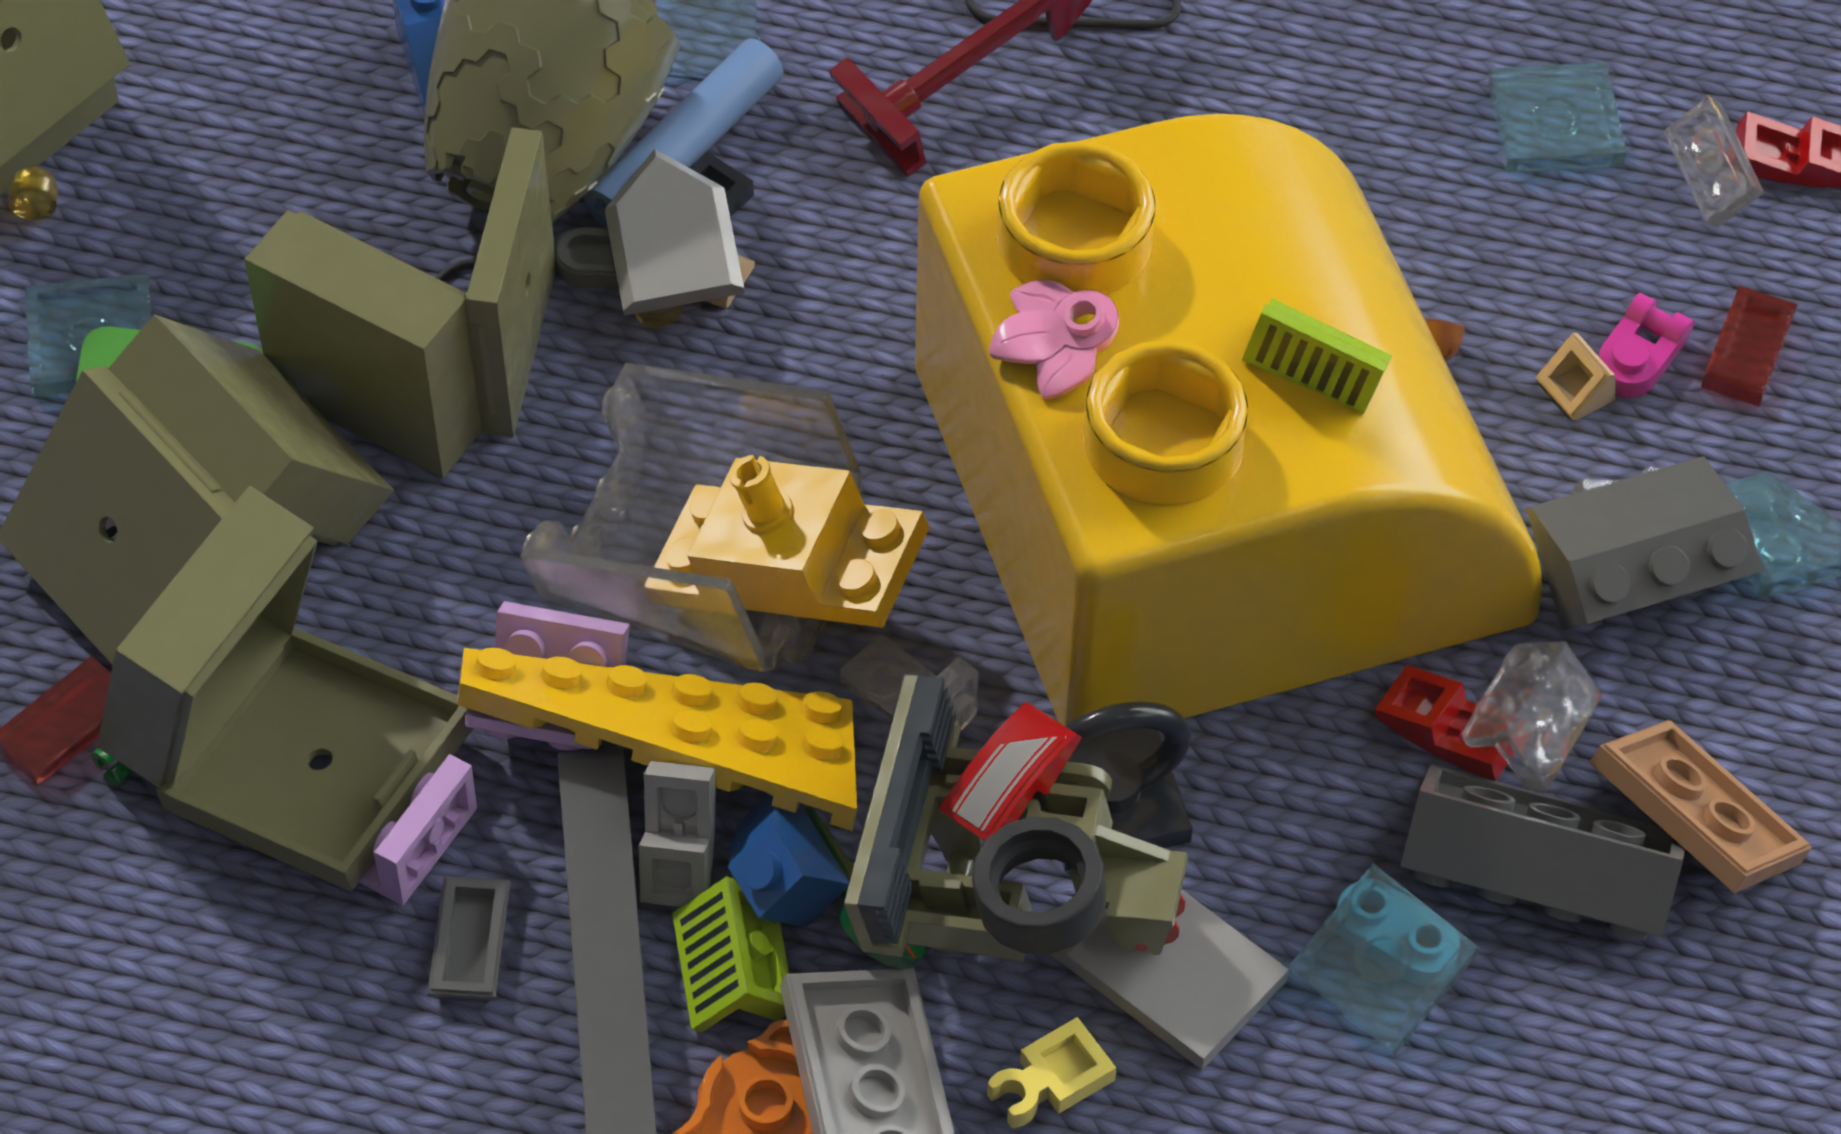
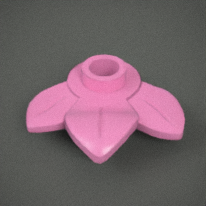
(1047, 335)

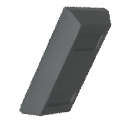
(469, 938)

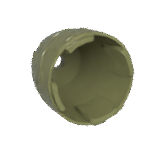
(548, 66)

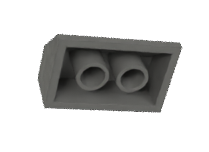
(1642, 542)

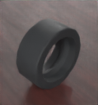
(1025, 842)

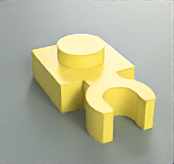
(1057, 1067)

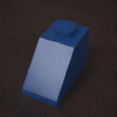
(784, 865)

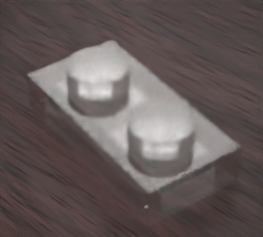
(1713, 162)

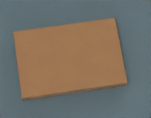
(1701, 805)

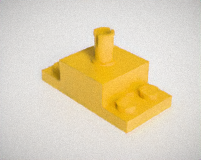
(797, 542)

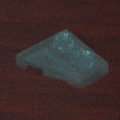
(1791, 534)

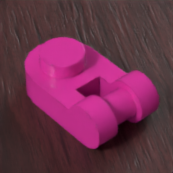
(1636, 360)

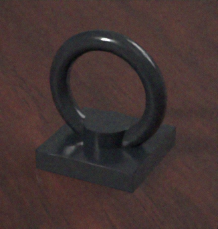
(1129, 748)

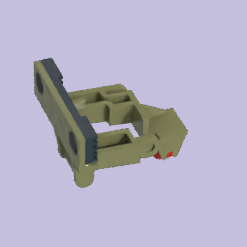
(902, 904)

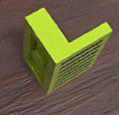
(1316, 356)
(729, 957)

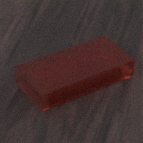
(1749, 346)
(57, 722)

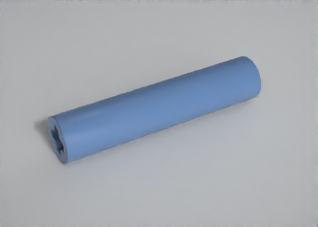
(698, 119)

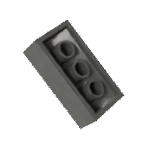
(1543, 852)

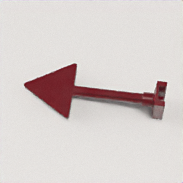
(886, 113)

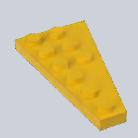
(752, 734)

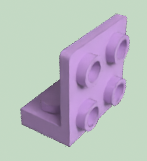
(545, 635)
(423, 833)

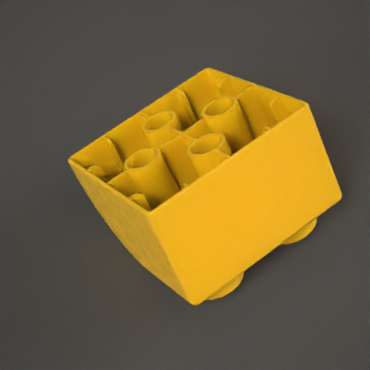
(1181, 510)

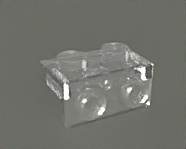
(1534, 710)

